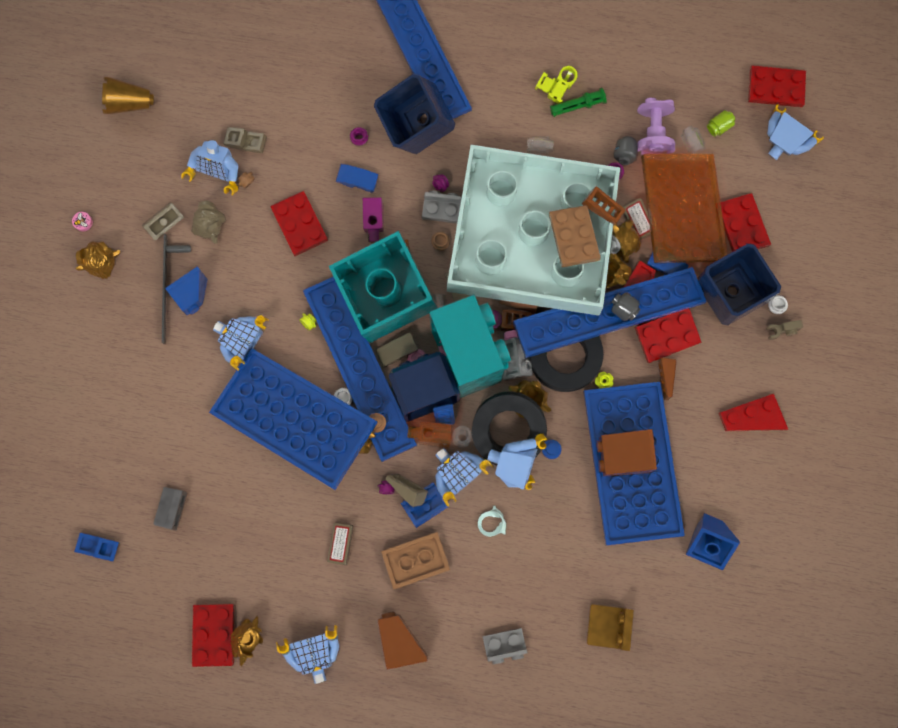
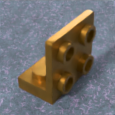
(610, 627)

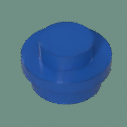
(552, 449)

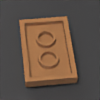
(574, 236)
(415, 560)

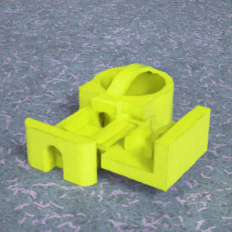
(558, 87)

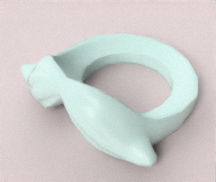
(493, 513)

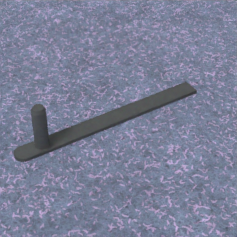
(169, 249)

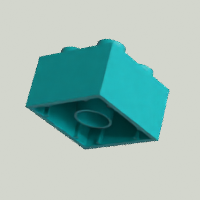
(383, 287)
(468, 344)

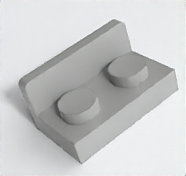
(441, 207)
(519, 365)
(505, 645)

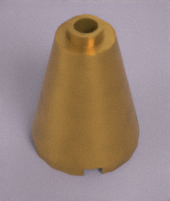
(124, 97)

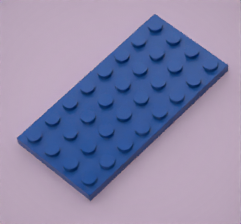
(293, 418)
(635, 504)

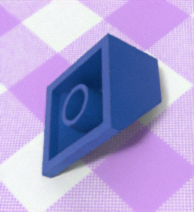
(189, 291)
(712, 542)

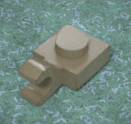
(789, 328)

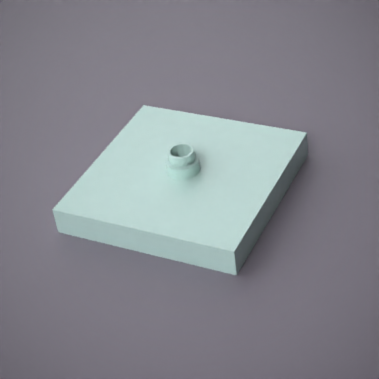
(506, 235)

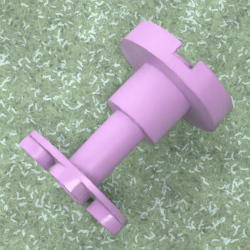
(656, 139)

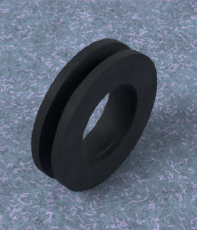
(574, 381)
(506, 402)

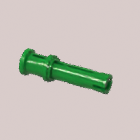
(586, 100)

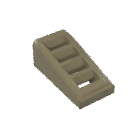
(407, 489)

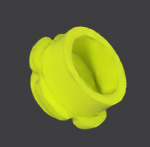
(308, 321)
(599, 380)

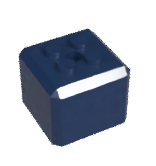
(401, 114)
(748, 274)
(423, 385)

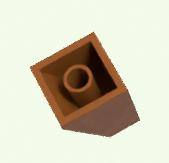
(627, 453)
(399, 642)

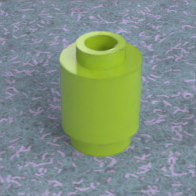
(721, 123)

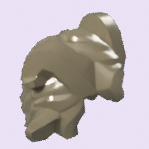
(207, 221)

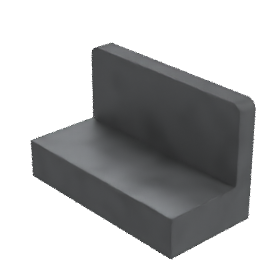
(170, 508)

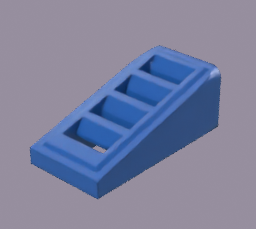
(444, 414)

